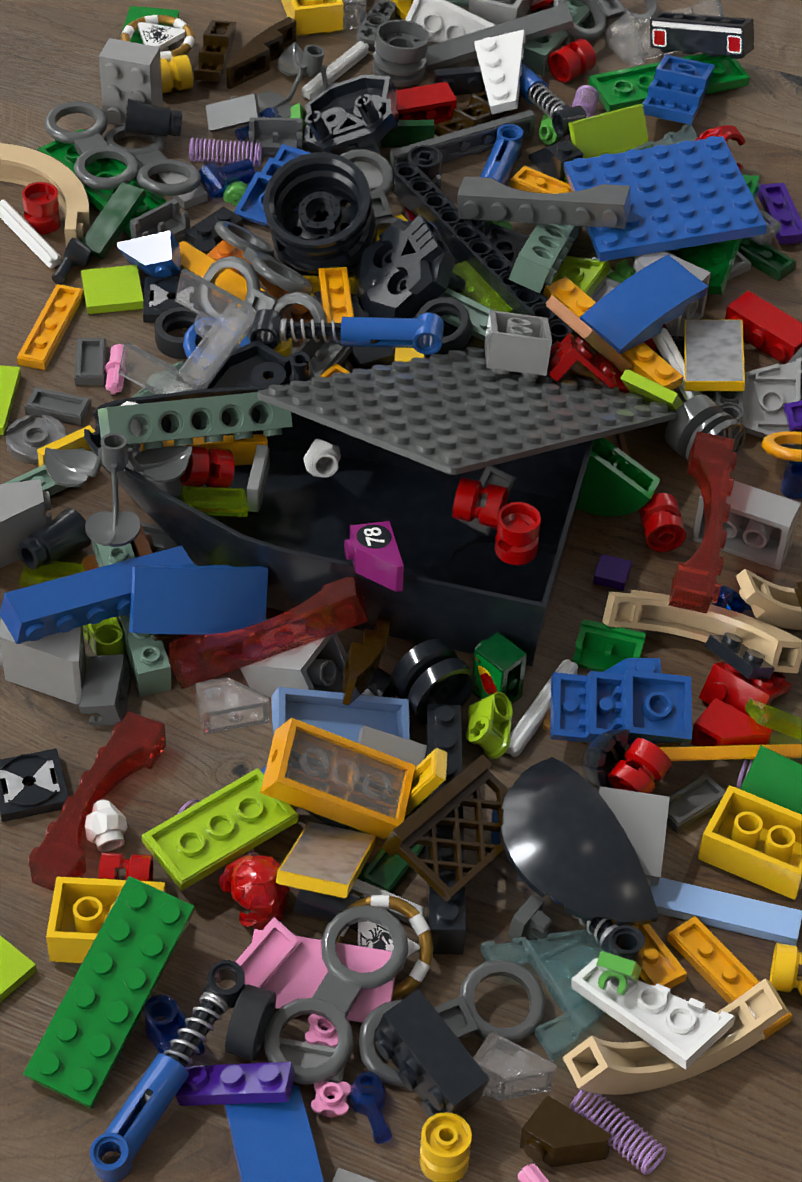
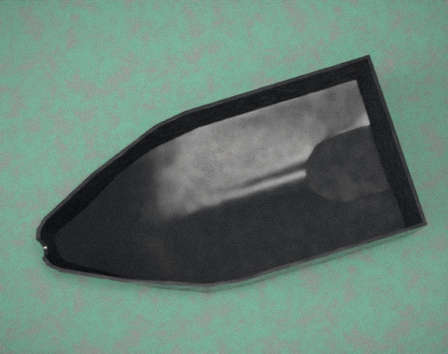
(451, 572)

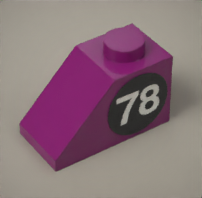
(376, 554)

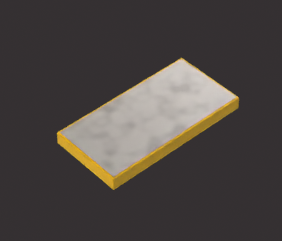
(714, 355)
(326, 860)

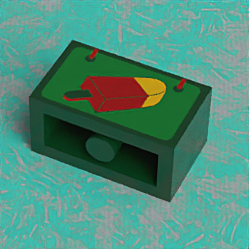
(499, 668)

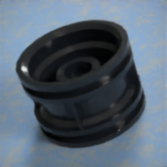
(322, 229)

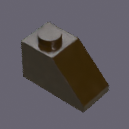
(563, 1136)

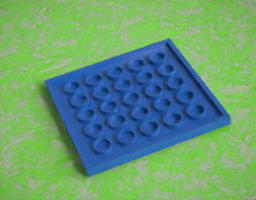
(677, 197)

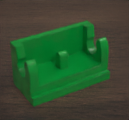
(604, 646)

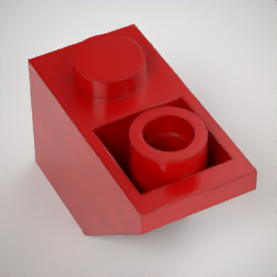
(725, 725)

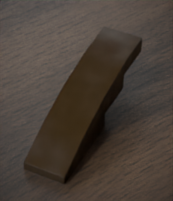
(215, 51)
(259, 52)
(474, 114)
(364, 660)

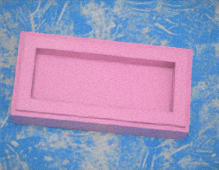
(268, 953)

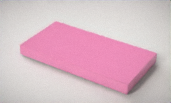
(306, 970)

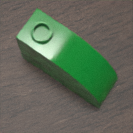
(614, 482)

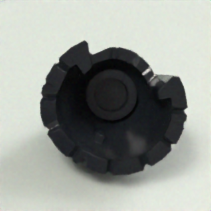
(603, 756)

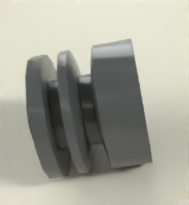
(401, 52)
(703, 416)

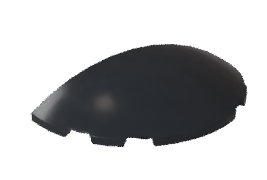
(573, 847)

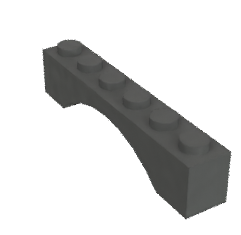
(593, 207)

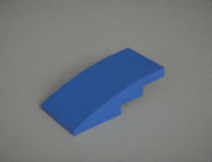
(678, 89)
(251, 203)
(644, 303)
(196, 598)
(644, 702)
(273, 1141)

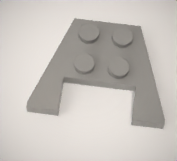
(765, 396)

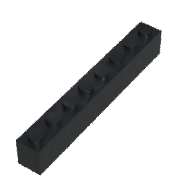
(445, 918)

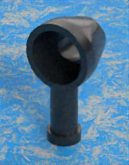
(76, 254)

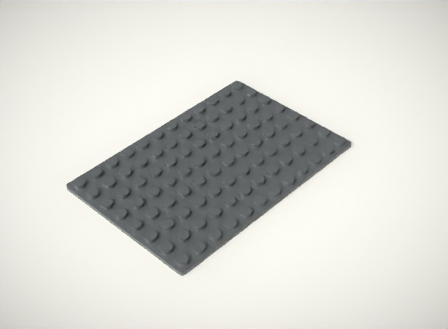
(461, 413)

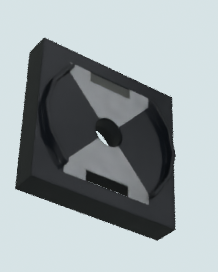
(164, 296)
(35, 799)

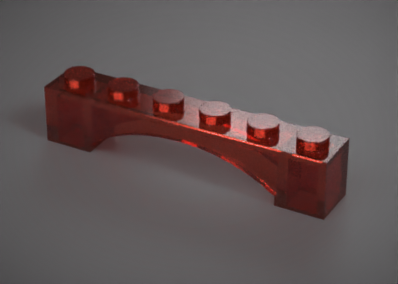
(695, 581)
(208, 656)
(132, 746)

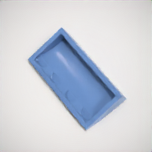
(328, 713)

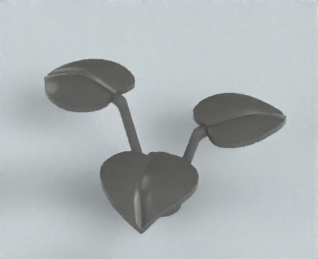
(295, 63)
(75, 466)

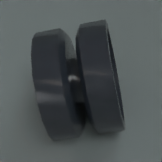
(432, 676)

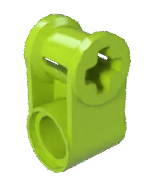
(105, 637)
(490, 724)

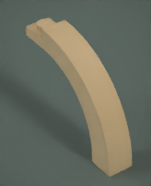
(29, 166)
(770, 601)
(651, 612)
(639, 1067)

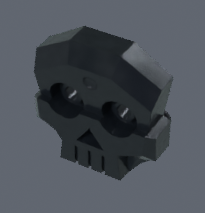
(352, 115)
(405, 270)
(257, 362)

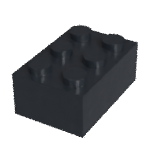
(429, 1057)

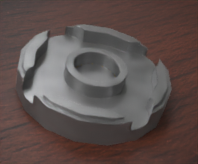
(30, 434)

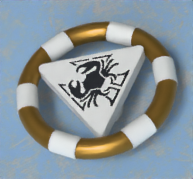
(162, 36)
(375, 936)

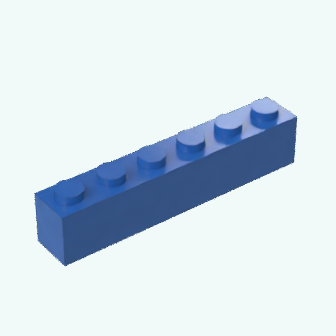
(77, 598)

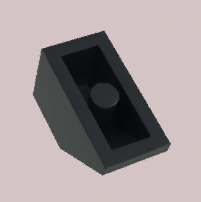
(552, 158)

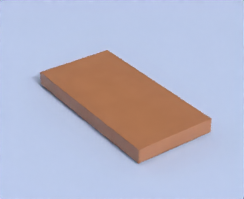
(588, 334)

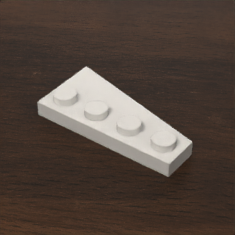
(445, 19)
(501, 69)
(665, 1021)

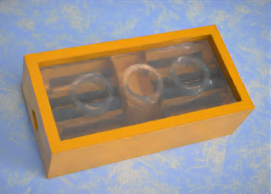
(337, 778)

